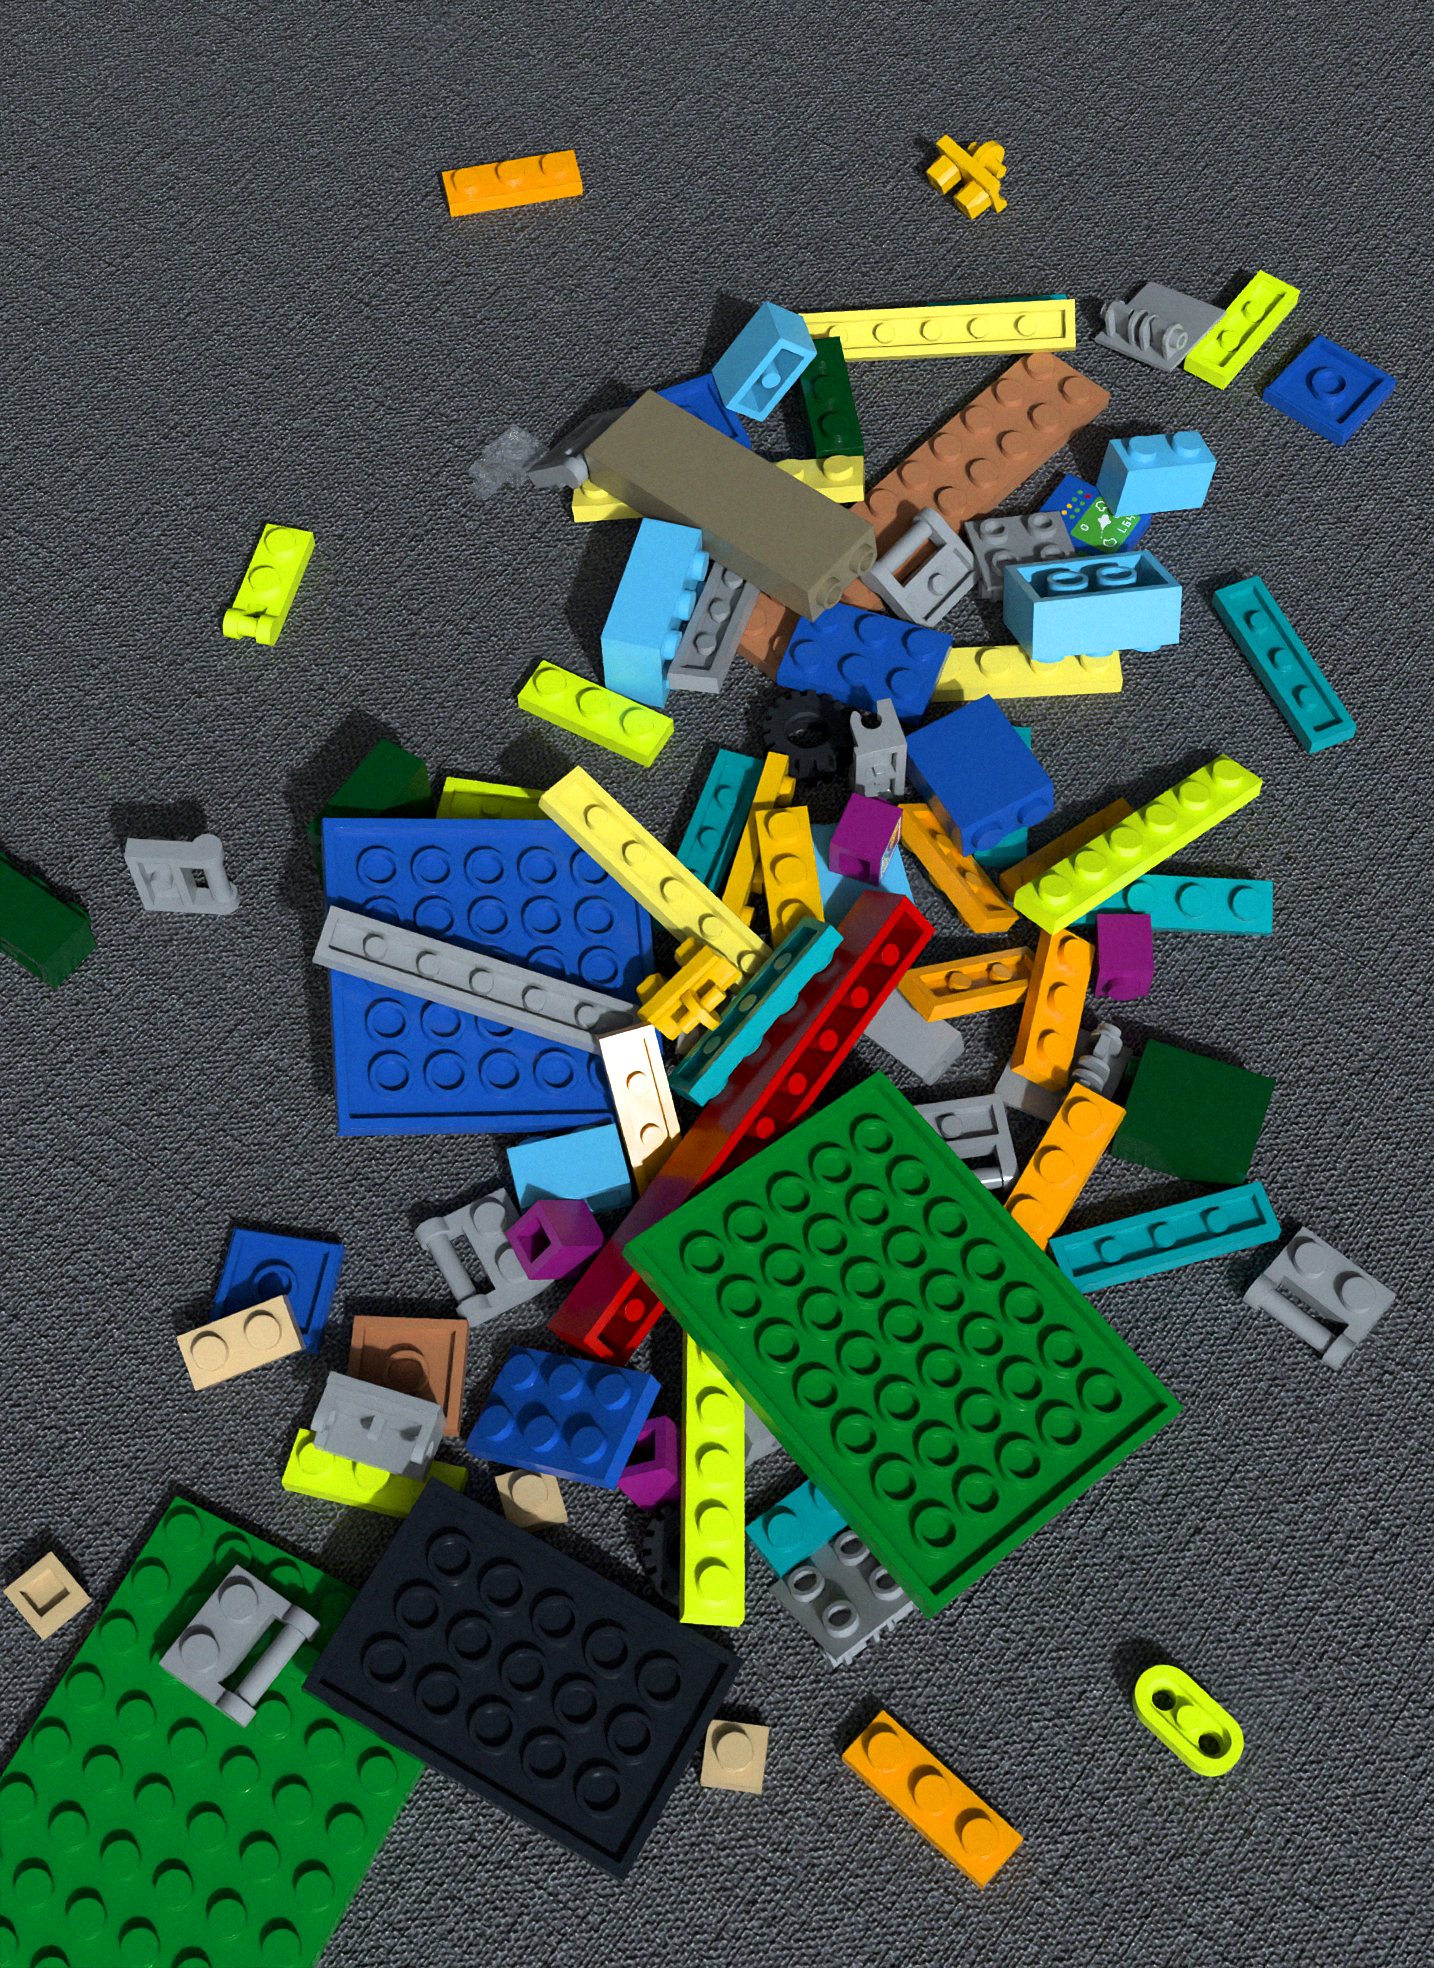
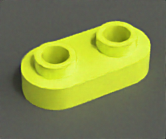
(1191, 1717)

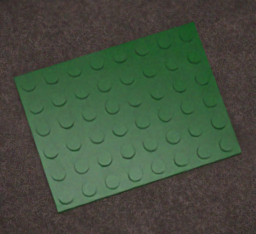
(903, 1339)
(162, 1826)

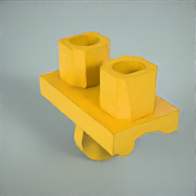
(974, 172)
(691, 993)

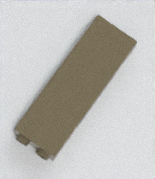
(749, 510)

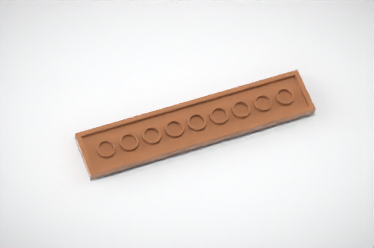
(958, 474)

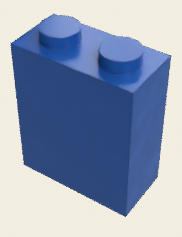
(978, 776)

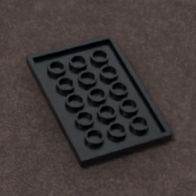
(524, 1678)

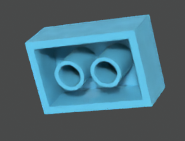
(1091, 605)
(652, 610)

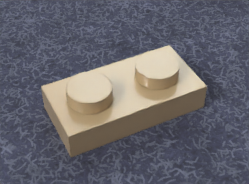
(241, 1342)

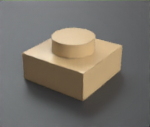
(531, 1499)
(47, 1595)
(735, 1756)

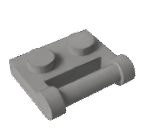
(567, 460)
(936, 583)
(165, 877)
(977, 1129)
(484, 1228)
(1329, 1286)
(225, 1635)

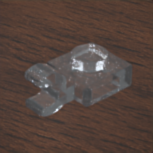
(506, 460)

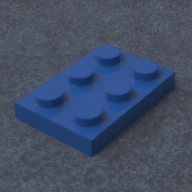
(866, 660)
(563, 1416)

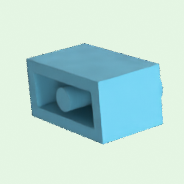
(764, 361)
(1156, 473)
(572, 1167)

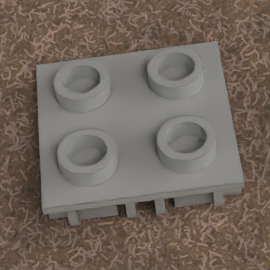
(1157, 325)
(1015, 541)
(1096, 1064)
(843, 1598)

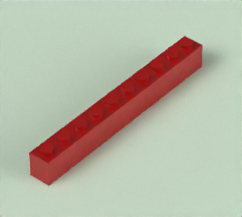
(760, 1104)

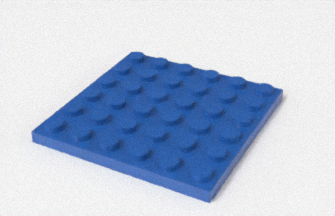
(502, 892)

